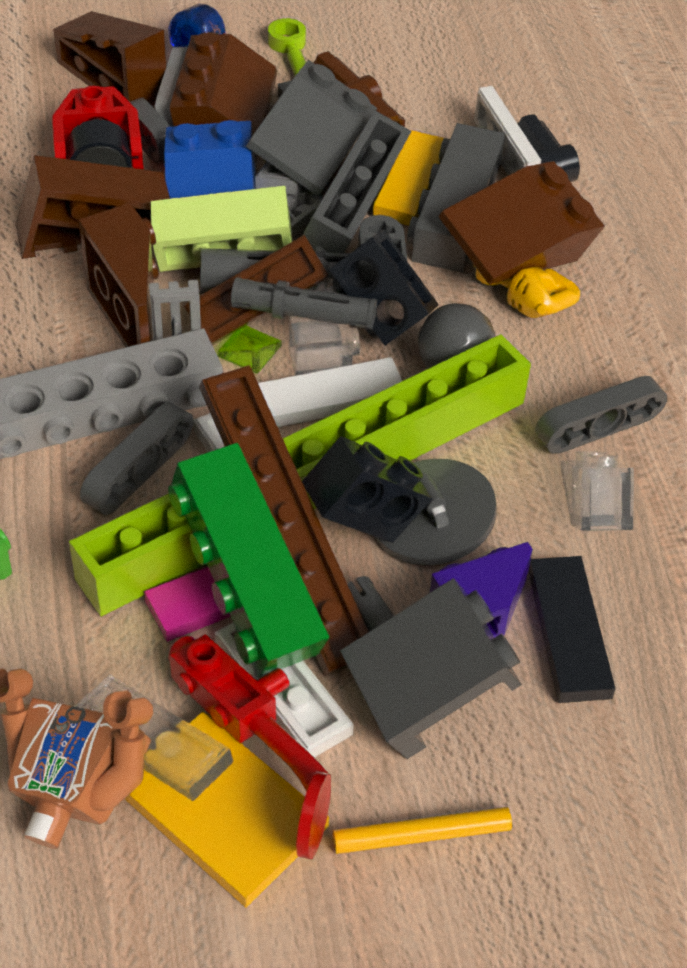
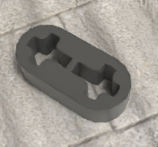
(151, 129)

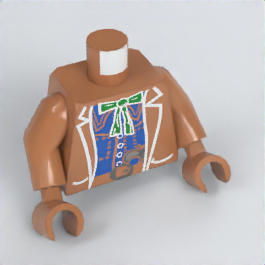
(71, 757)

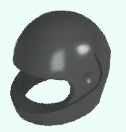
(452, 331)

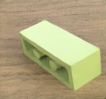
(219, 221)

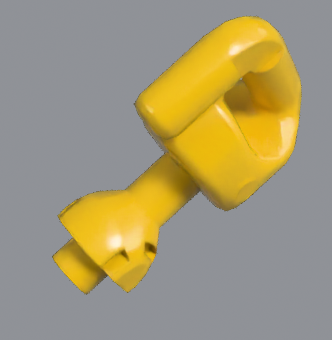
(532, 289)

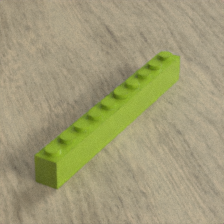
(405, 420)

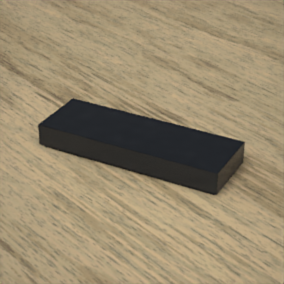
(571, 630)

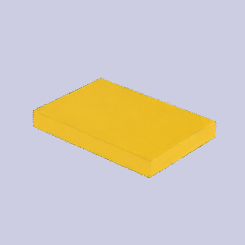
(238, 827)

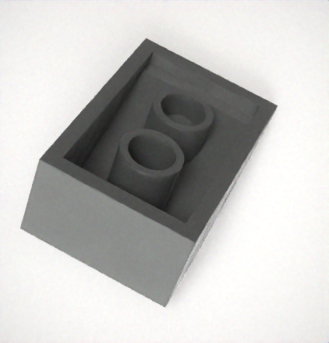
(312, 127)

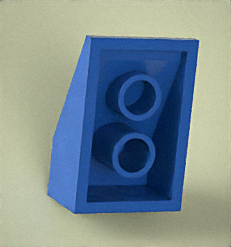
(209, 159)

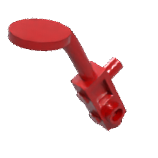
(249, 709)

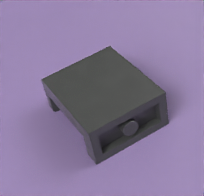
(429, 663)

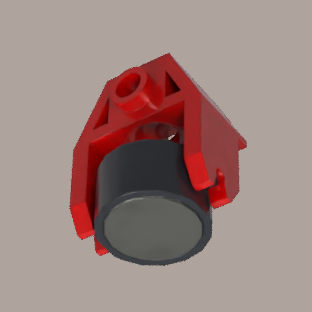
(98, 128)

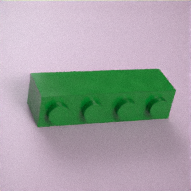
(247, 560)

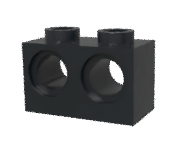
(393, 280)
(367, 489)

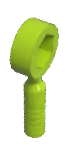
(291, 45)

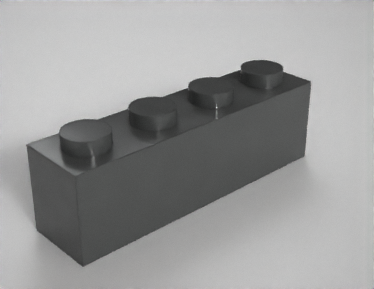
(467, 166)
(356, 184)

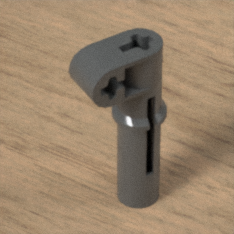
(223, 264)

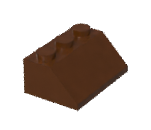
(222, 82)

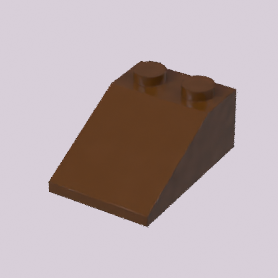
(523, 223)
(120, 269)

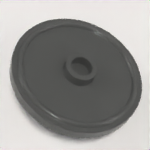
(453, 521)

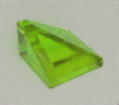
(249, 348)

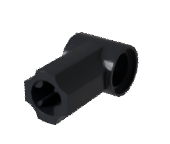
(548, 147)

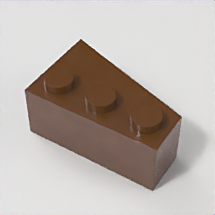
(113, 53)
(68, 190)

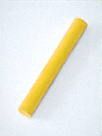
(422, 830)

